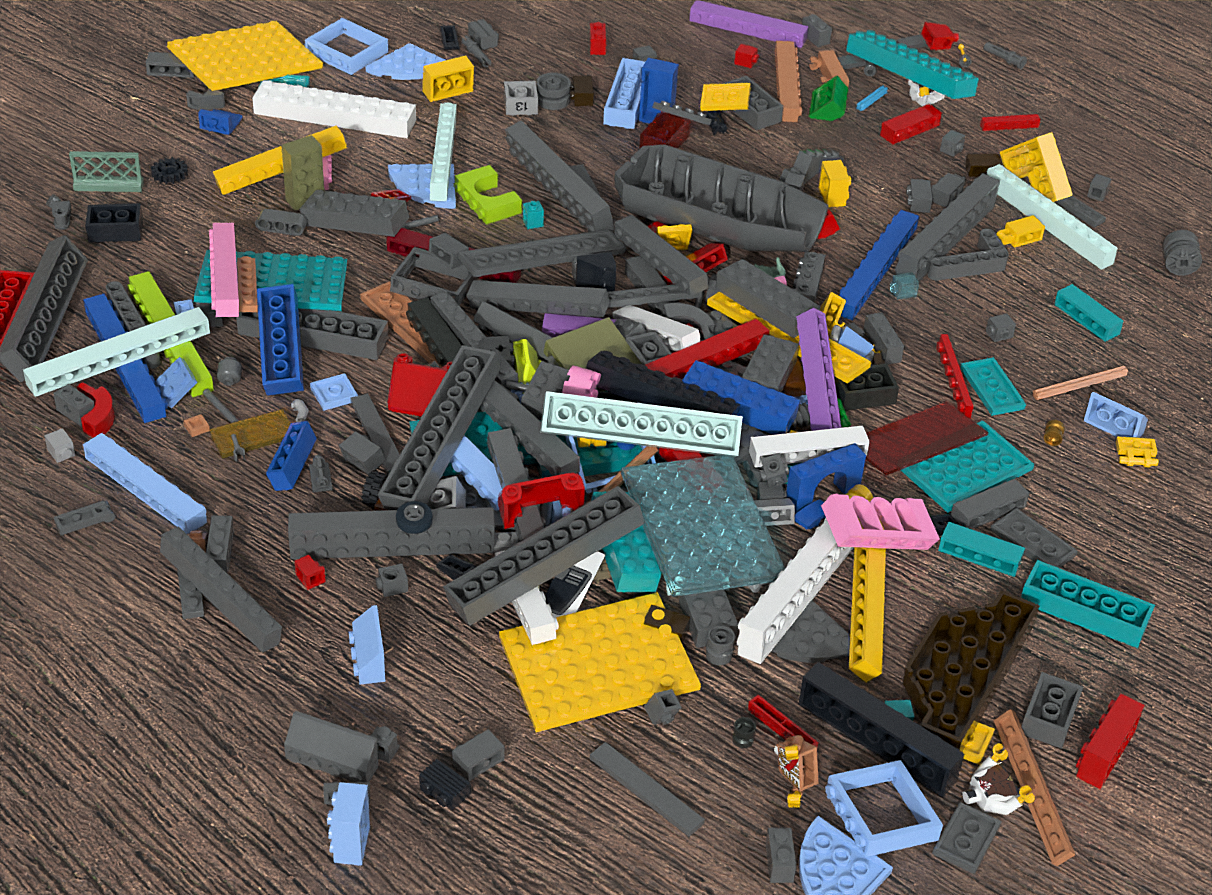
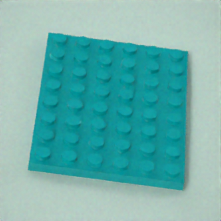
(316, 279)

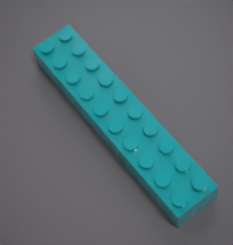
(912, 64)

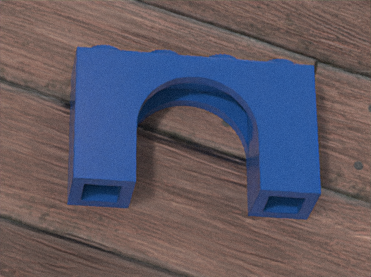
(804, 477)

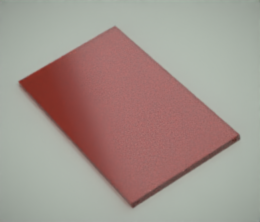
(920, 437)

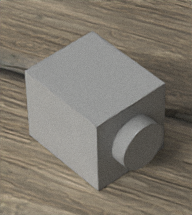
(59, 445)

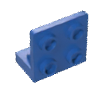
(218, 121)

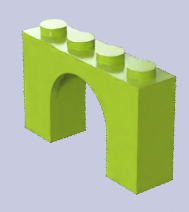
(486, 207)

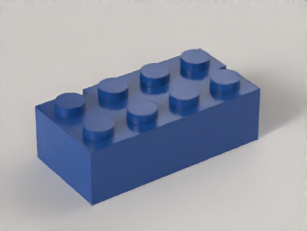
(657, 84)

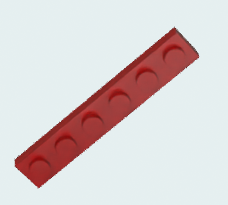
(956, 379)

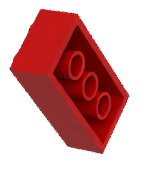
(1109, 740)

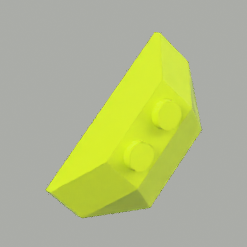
(525, 360)

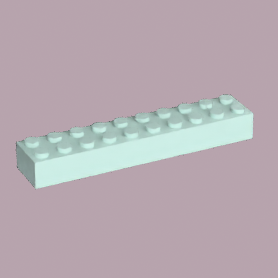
(641, 424)

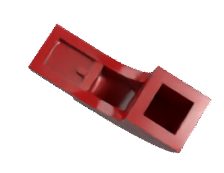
(102, 416)

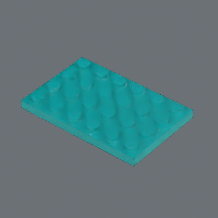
(969, 469)

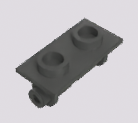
(320, 475)

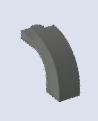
(690, 314)

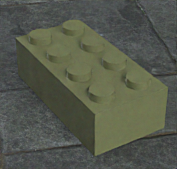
(302, 170)

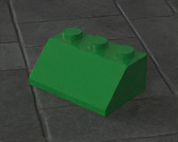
(829, 100)

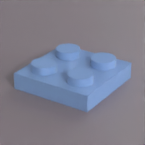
(175, 382)

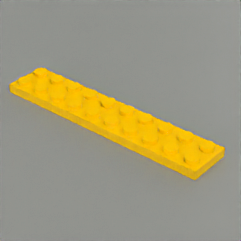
(845, 363)

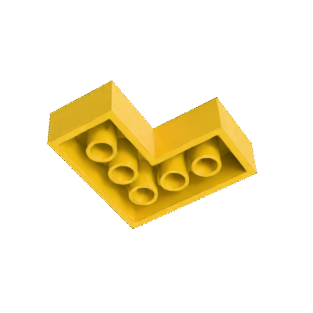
(1042, 165)

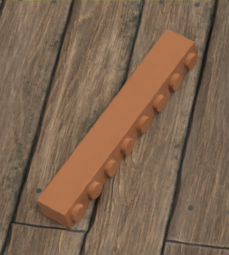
(788, 80)

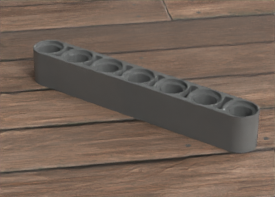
(129, 316)

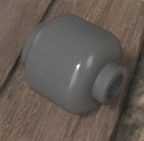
(229, 371)

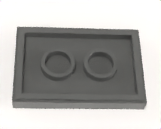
(967, 838)

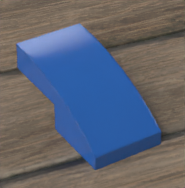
(810, 515)

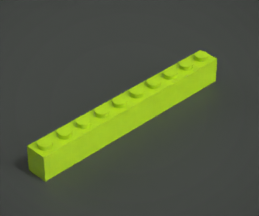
(156, 308)

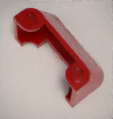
(413, 385)
(566, 488)

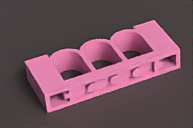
(847, 531)

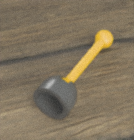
(964, 57)

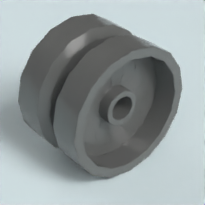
(553, 91)

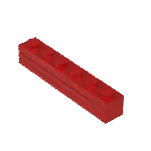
(1010, 122)
(776, 720)

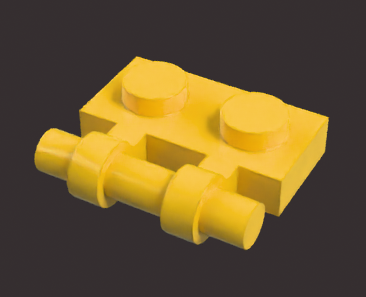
(1136, 447)

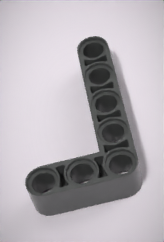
(989, 259)

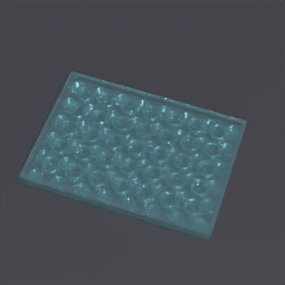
(703, 524)

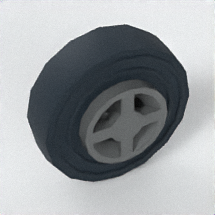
(414, 517)

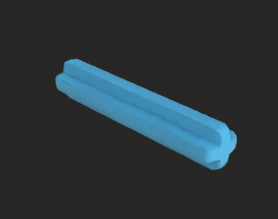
(871, 98)

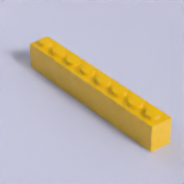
(271, 163)

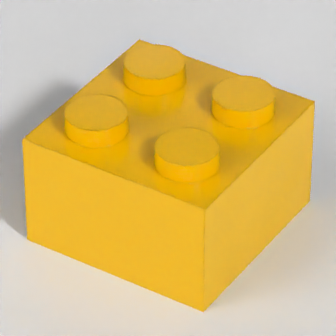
(834, 183)

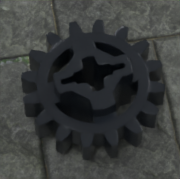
(169, 170)

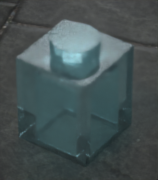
(904, 286)

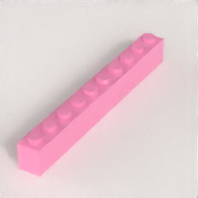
(223, 270)

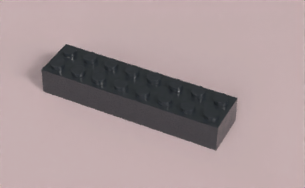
(654, 387)
(880, 728)

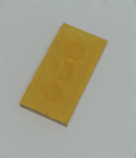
(251, 432)

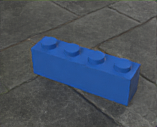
(291, 456)

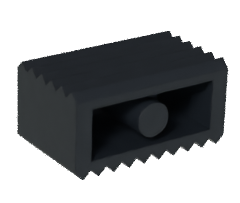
(444, 784)

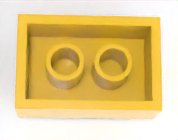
(448, 78)

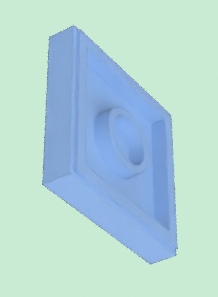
(333, 391)

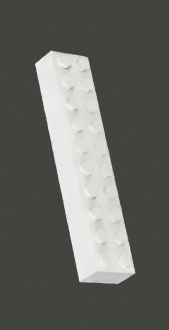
(334, 109)
(790, 594)

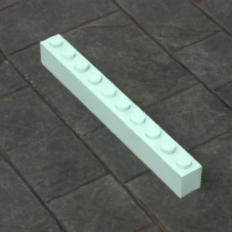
(443, 152)
(1054, 218)
(116, 351)

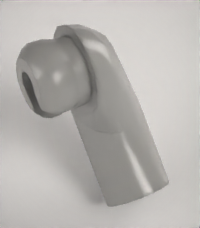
(302, 410)

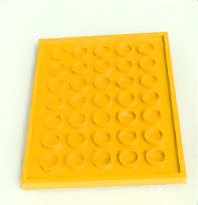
(244, 55)
(598, 663)

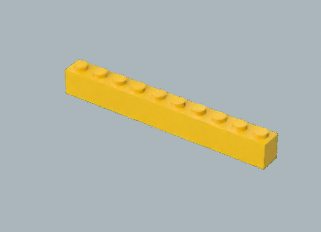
(867, 612)

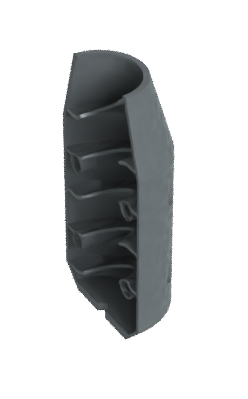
(719, 200)

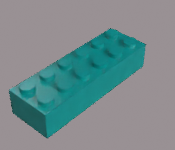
(632, 561)
(1088, 603)

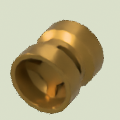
(1054, 433)

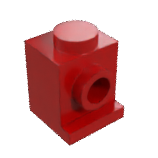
(309, 572)

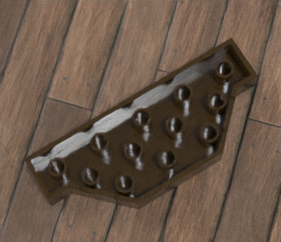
(964, 664)

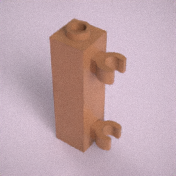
(829, 66)

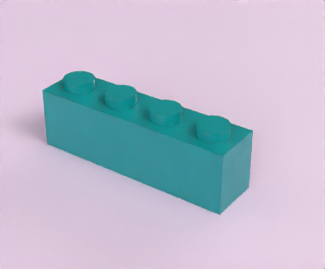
(1088, 312)
(981, 549)

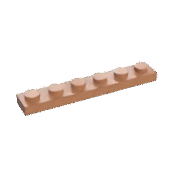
(247, 284)

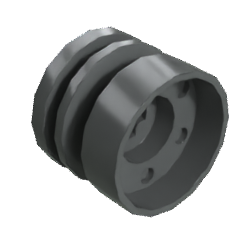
(1182, 252)

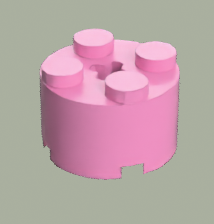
(582, 382)

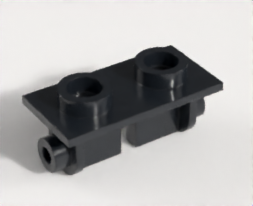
(717, 123)

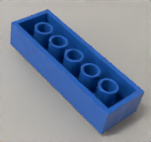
(280, 340)
(759, 405)

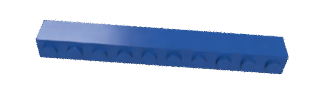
(877, 262)
(134, 374)

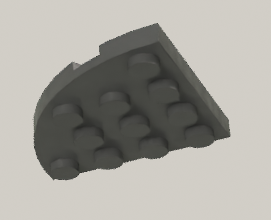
(814, 638)

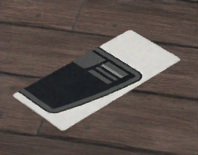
(571, 585)

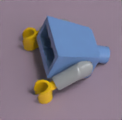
(851, 340)

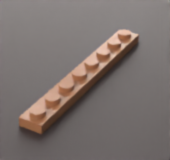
(1029, 774)

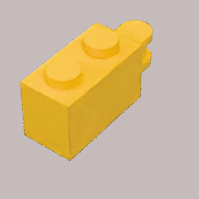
(1021, 231)

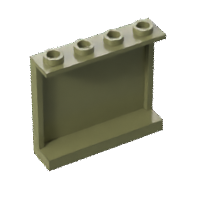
(585, 342)

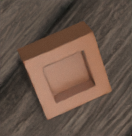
(196, 425)

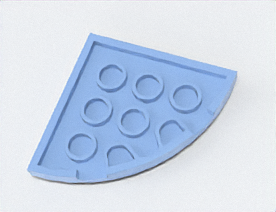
(403, 63)
(415, 181)
(835, 865)

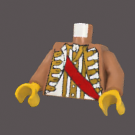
(799, 765)

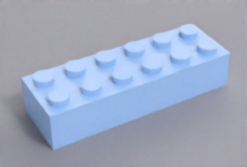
(624, 98)

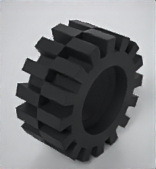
(372, 487)

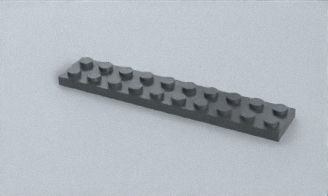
(539, 252)

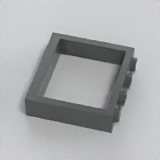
(419, 290)

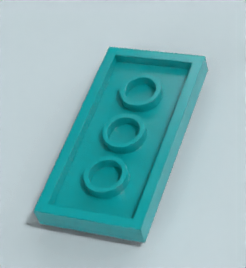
(993, 386)

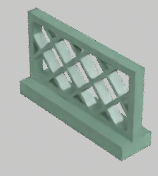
(107, 182)

